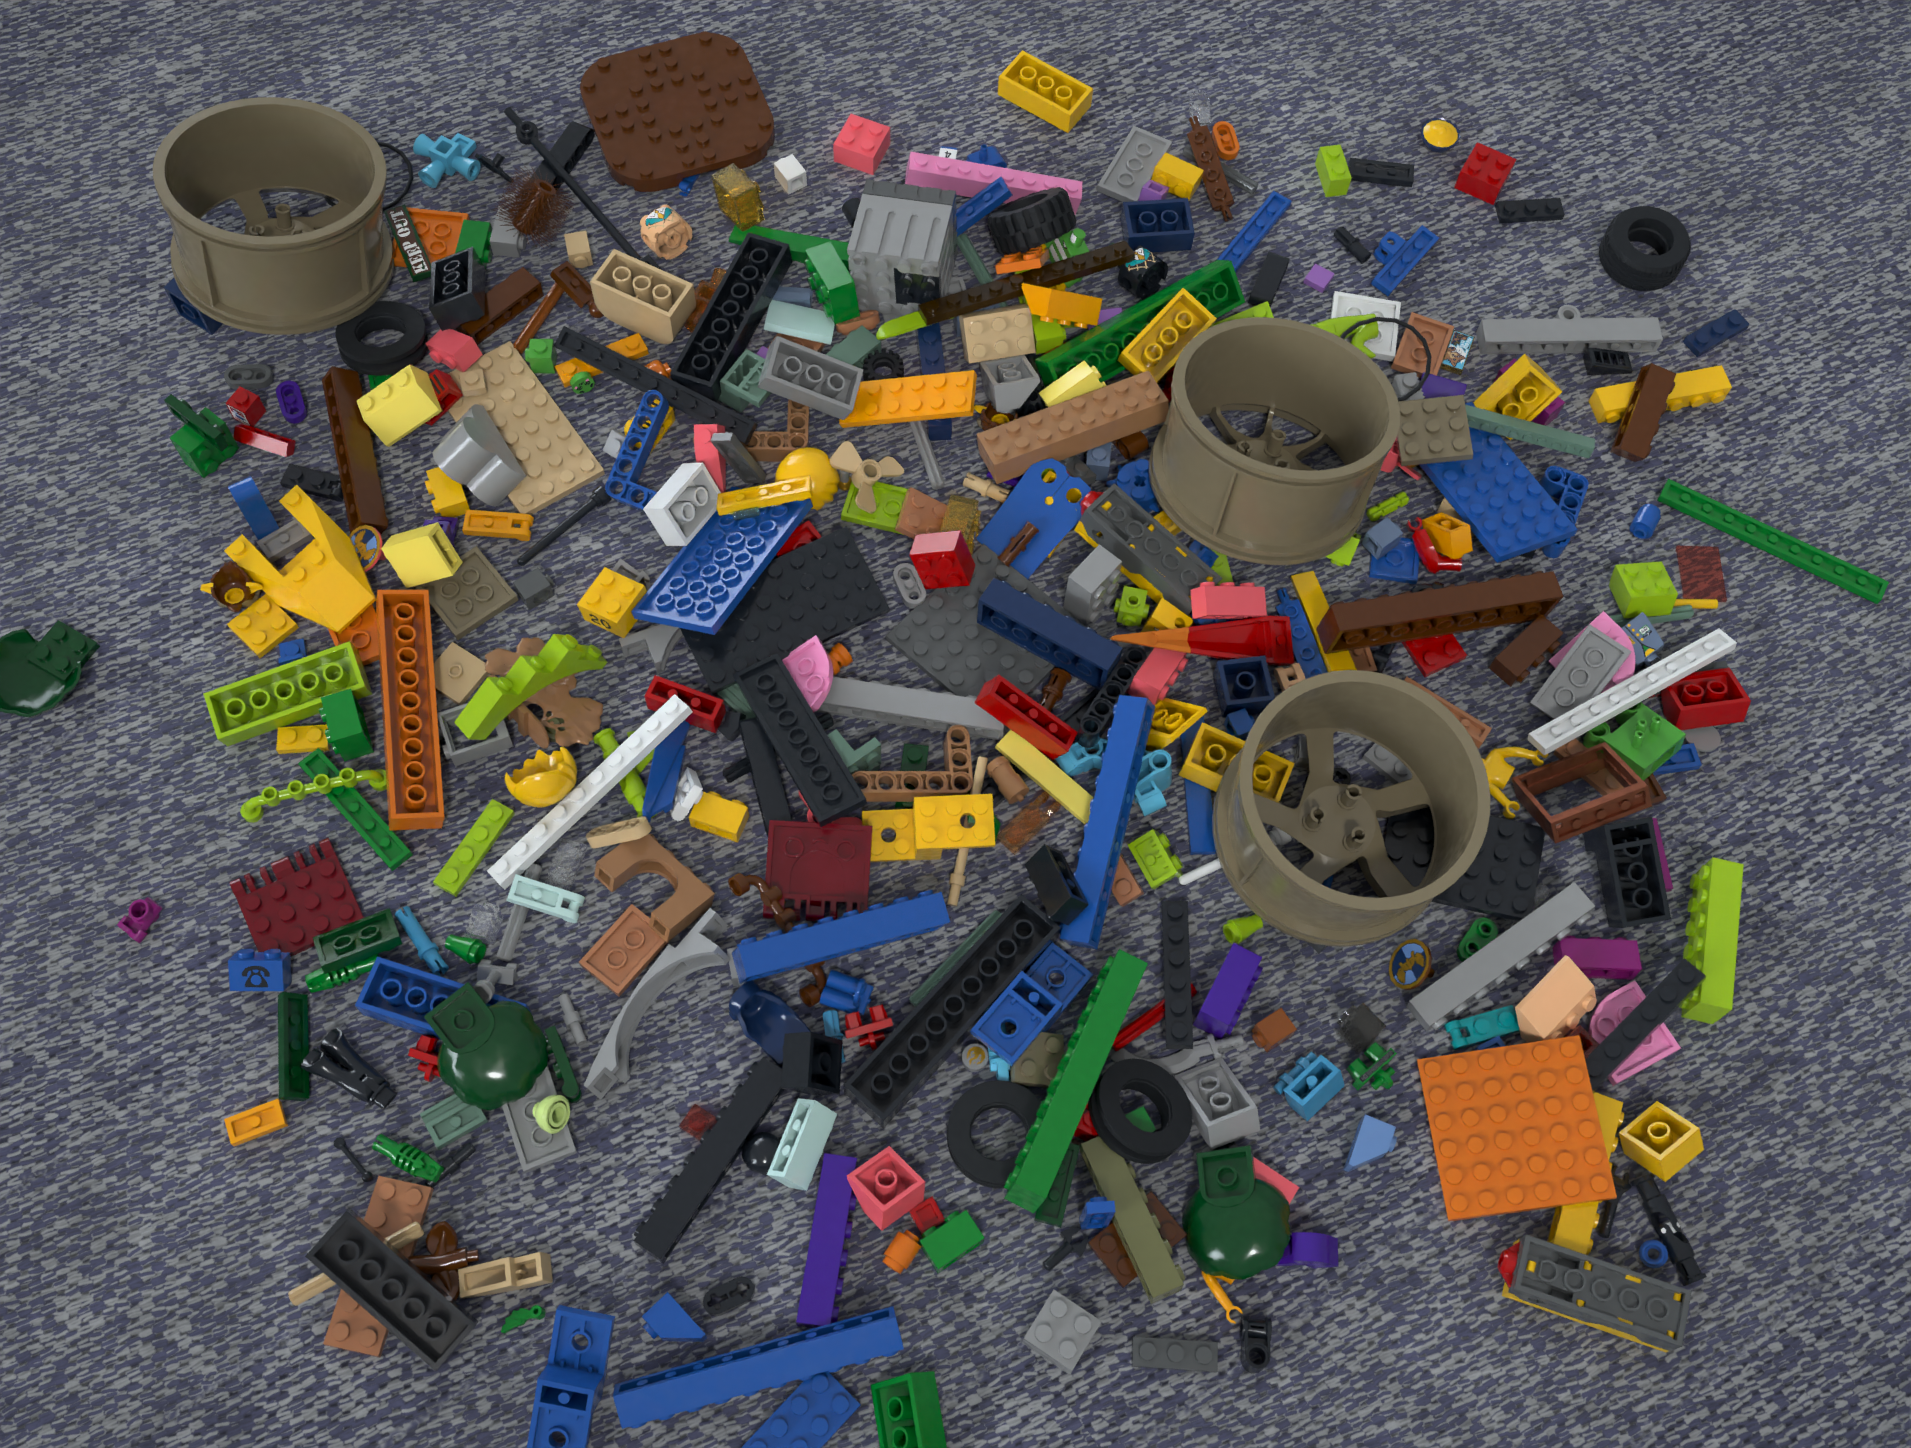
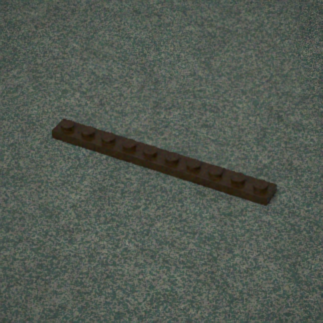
(1011, 286)

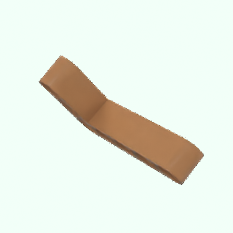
(785, 441)
(921, 779)

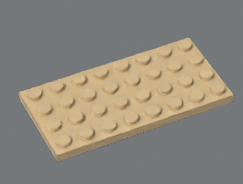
(533, 429)

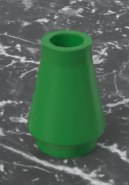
(468, 949)

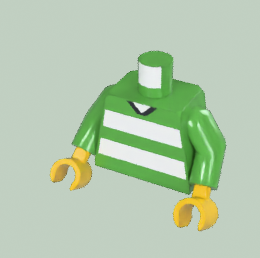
(1066, 247)

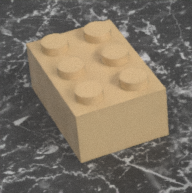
(997, 333)

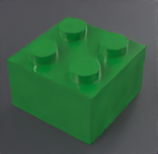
(198, 452)
(346, 725)

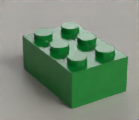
(831, 283)

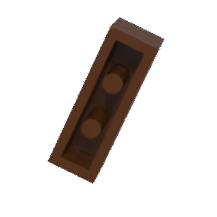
(1526, 651)

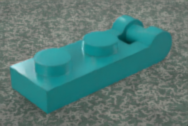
(1483, 1027)

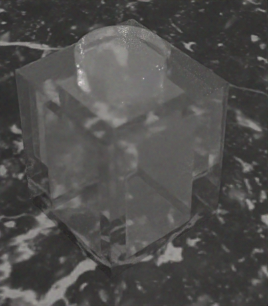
(485, 923)

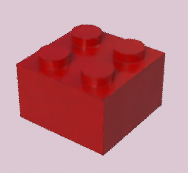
(1485, 173)
(942, 559)

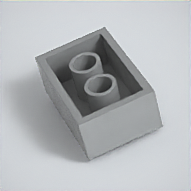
(1092, 585)

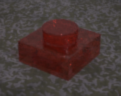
(697, 1122)

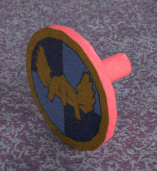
(368, 545)

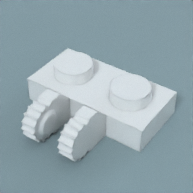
(688, 793)

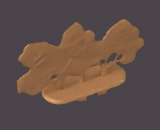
(579, 714)

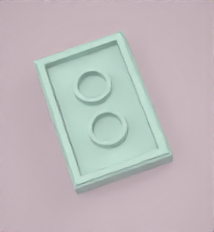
(799, 322)

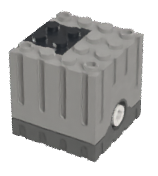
(902, 246)

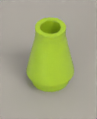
(1241, 928)

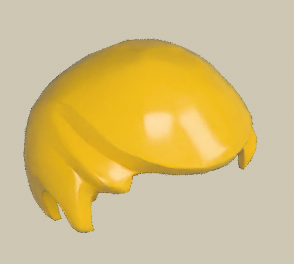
(815, 464)
(543, 779)

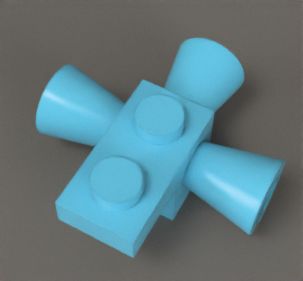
(446, 158)

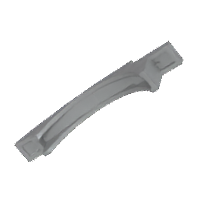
(658, 640)
(692, 954)

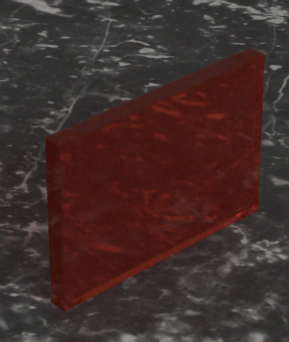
(1701, 573)

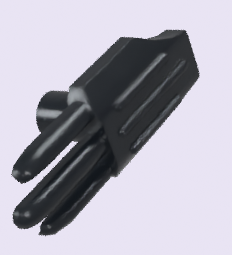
(494, 165)

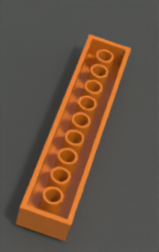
(409, 710)

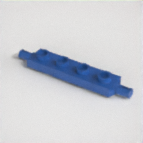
(1303, 642)

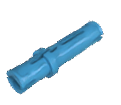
(426, 949)

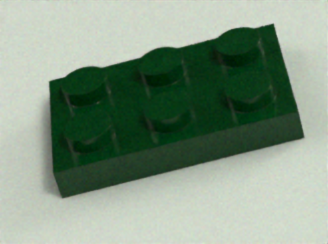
(357, 941)

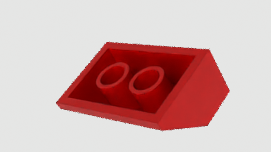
(1705, 700)

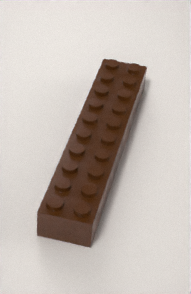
(1438, 611)

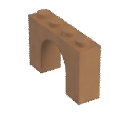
(647, 856)

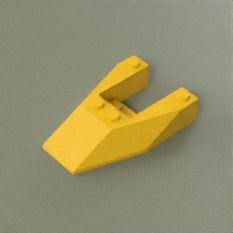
(320, 581)

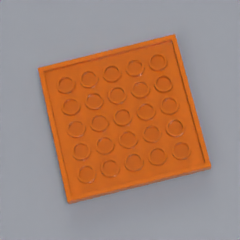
(1515, 1129)

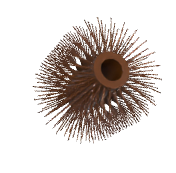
(533, 206)

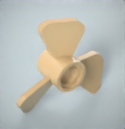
(848, 460)

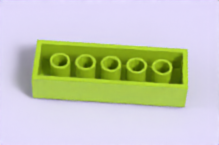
(284, 693)
(1713, 938)

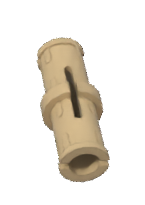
(986, 487)

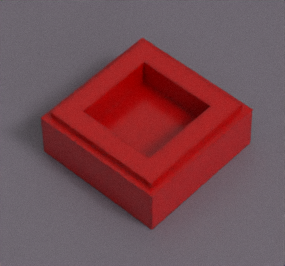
(927, 1215)

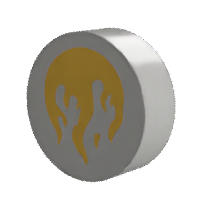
(974, 1057)

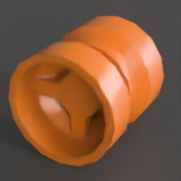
(839, 657)

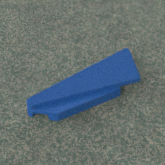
(665, 772)

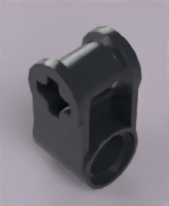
(1256, 1337)

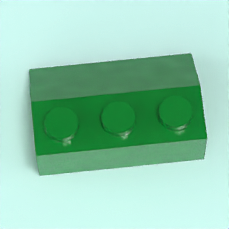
(908, 1412)

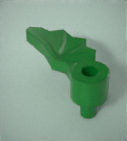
(520, 1317)

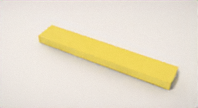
(1046, 775)

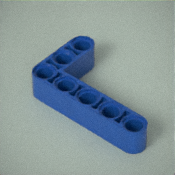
(639, 457)

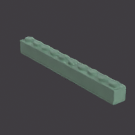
(1530, 432)

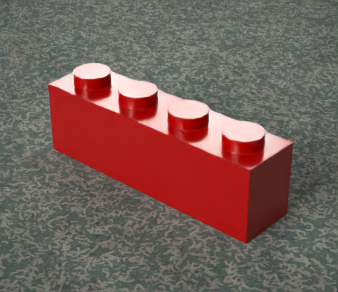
(1026, 717)

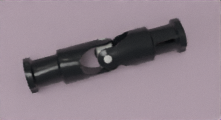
(1676, 1243)

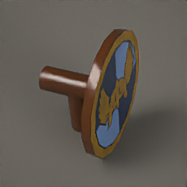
(1410, 964)

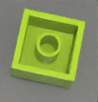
(1643, 589)

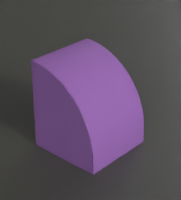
(1153, 191)

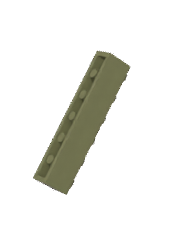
(1133, 1221)

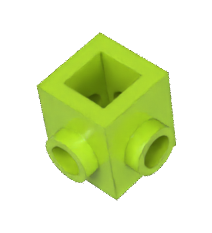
(1131, 606)

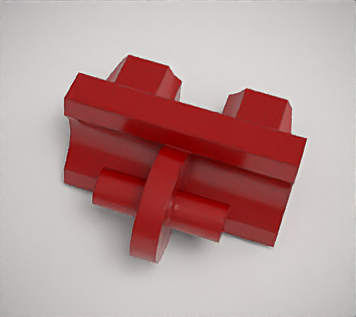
(879, 1021)
(425, 1051)

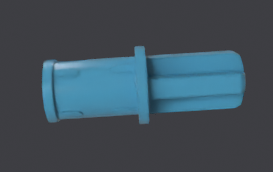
(832, 1027)

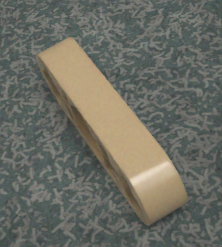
(618, 832)

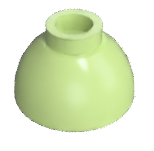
(552, 1113)

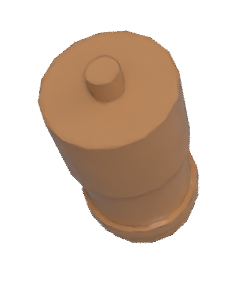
(1007, 780)

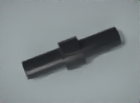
(452, 1164)

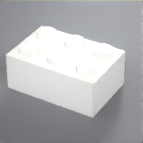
(683, 504)

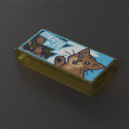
(1457, 352)

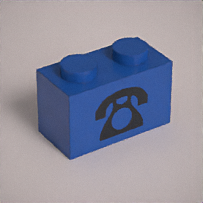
(259, 970)

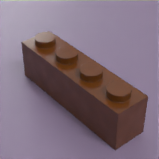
(504, 304)
(1643, 413)

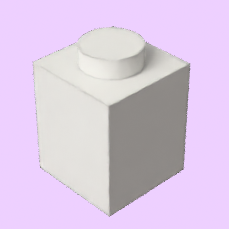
(790, 174)

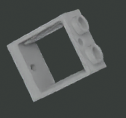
(447, 719)

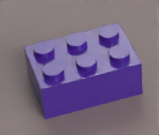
(1229, 992)

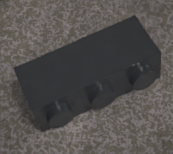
(1056, 885)

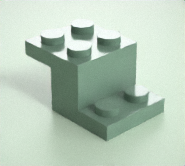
(741, 383)
(863, 759)

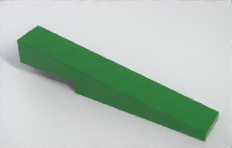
(797, 242)

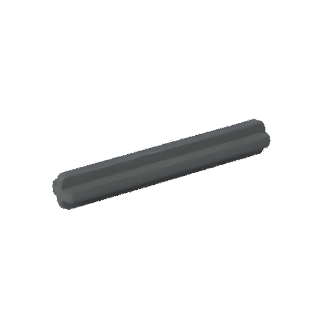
(1231, 174)

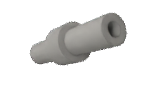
(572, 1019)

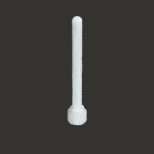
(1276, 835)

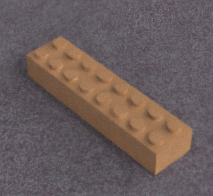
(1073, 426)

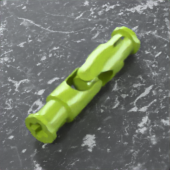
(631, 784)

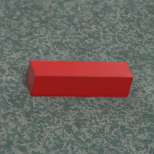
(264, 440)

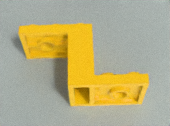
(931, 827)

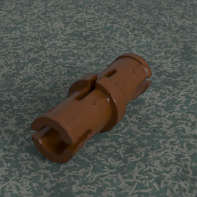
(1027, 533)

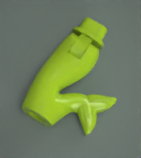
(1362, 333)

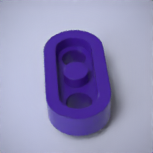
(291, 403)

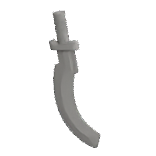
(1187, 1057)

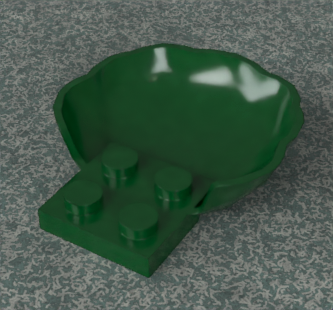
(42, 672)
(487, 1050)
(1233, 1218)

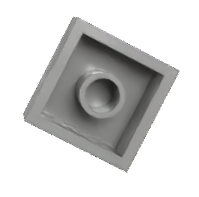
(1061, 1332)

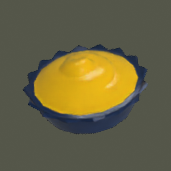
(1440, 135)

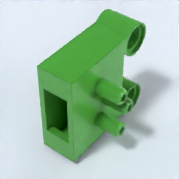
(1641, 741)

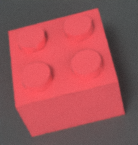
(861, 144)

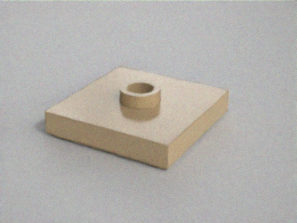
(458, 673)

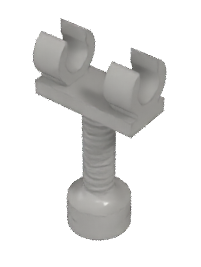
(490, 974)

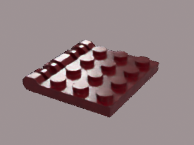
(819, 866)
(299, 903)

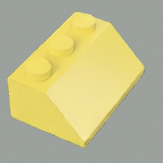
(399, 405)

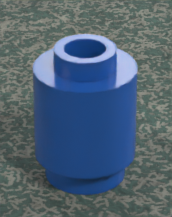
(1645, 521)

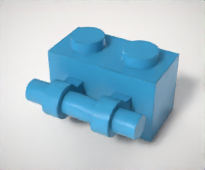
(1310, 1084)

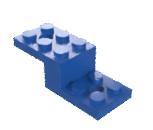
(1031, 1004)
(572, 1379)

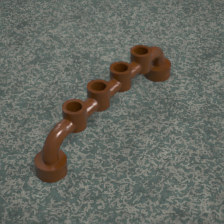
(784, 919)

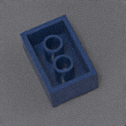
(1158, 224)

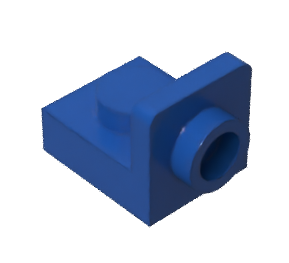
(1203, 553)
(292, 651)

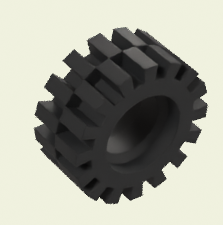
(882, 360)

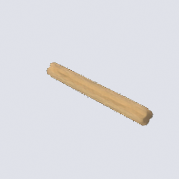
(322, 1282)

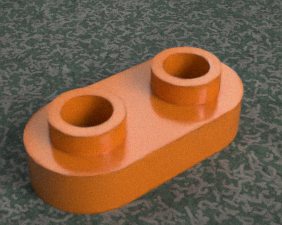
(1226, 145)

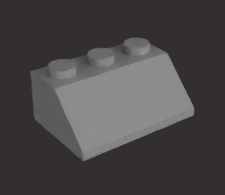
(1008, 382)

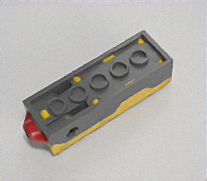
(1146, 548)
(1595, 1293)

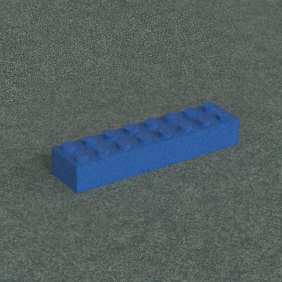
(839, 937)

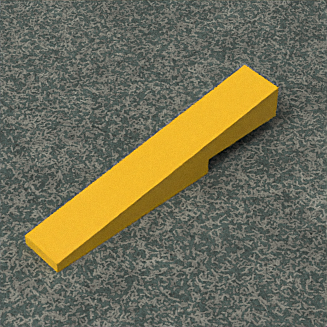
(1315, 607)

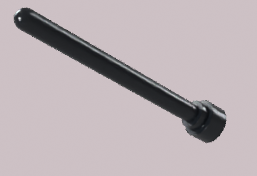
(598, 498)

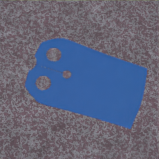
(1028, 504)

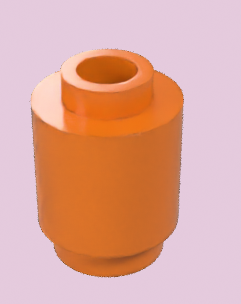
(901, 1251)

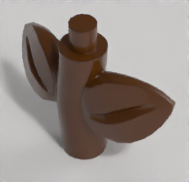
(444, 1258)

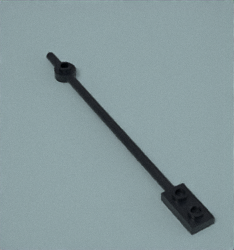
(531, 137)

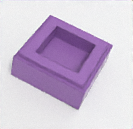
(1318, 278)

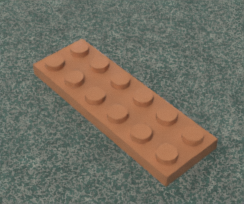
(390, 1210)

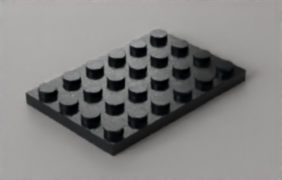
(1498, 880)

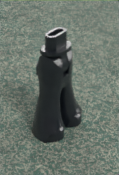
(361, 1079)

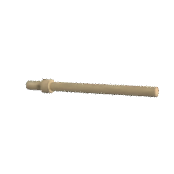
(957, 878)

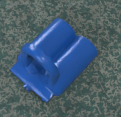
(846, 993)

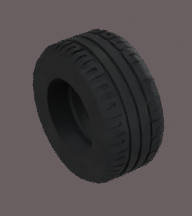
(1634, 268)

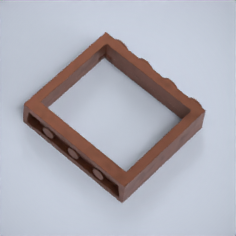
(1590, 815)

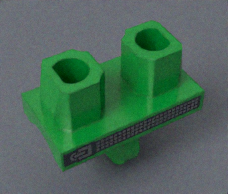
(1379, 1058)

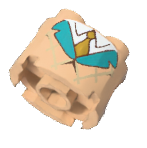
(665, 232)

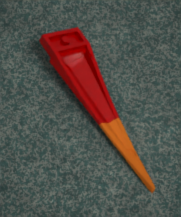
(1225, 640)

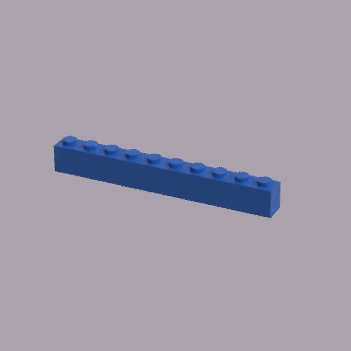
(1109, 817)
(757, 1368)

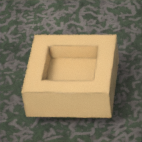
(473, 382)

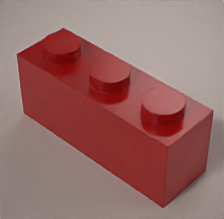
(707, 709)

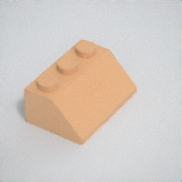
(1555, 1003)

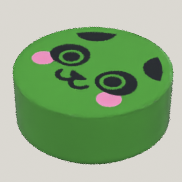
(582, 382)

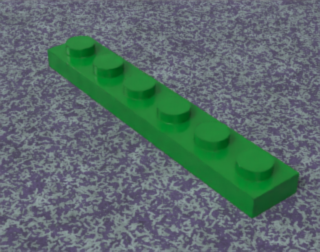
(358, 813)

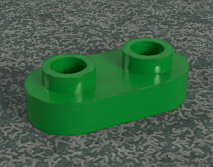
(1476, 937)

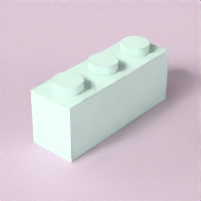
(802, 1144)

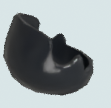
(760, 1151)

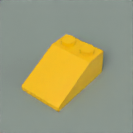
(1170, 721)

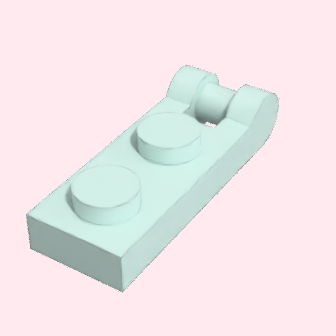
(545, 898)

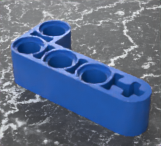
(1570, 492)
(253, 507)

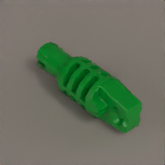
(319, 981)
(409, 1158)

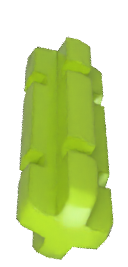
(1387, 506)

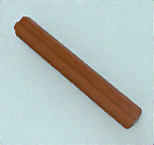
(538, 318)

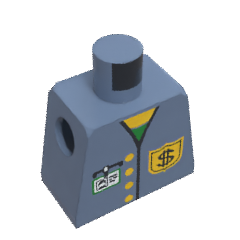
(1644, 641)

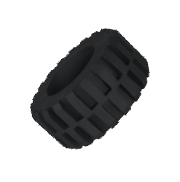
(1032, 220)

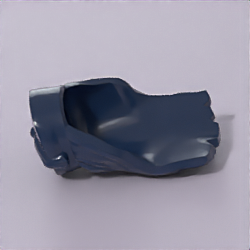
(764, 1018)

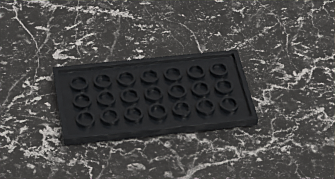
(799, 595)

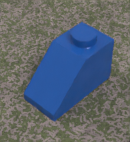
(671, 1322)

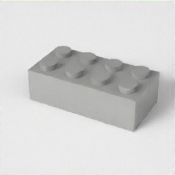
(810, 378)

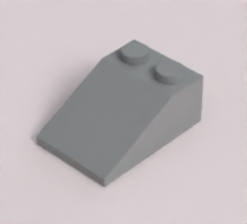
(1219, 1103)

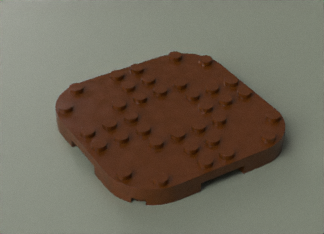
(677, 110)

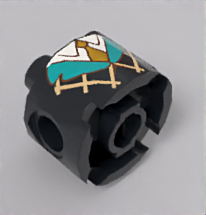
(1143, 274)

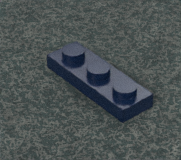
(1716, 333)

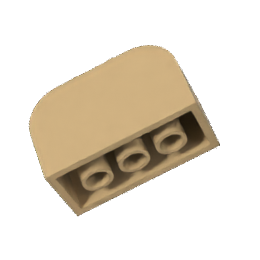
(642, 297)

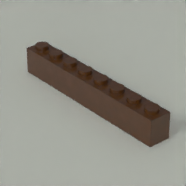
(354, 451)

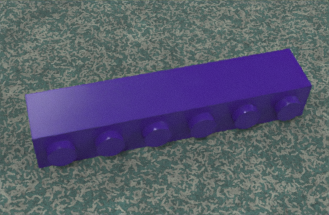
(827, 1242)

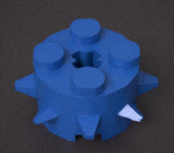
(1135, 482)

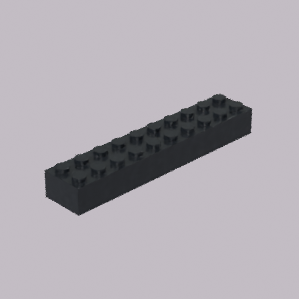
(950, 1011)

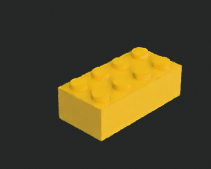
(1045, 91)
(1165, 337)
(1213, 752)

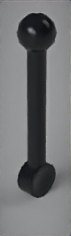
(340, 1143)

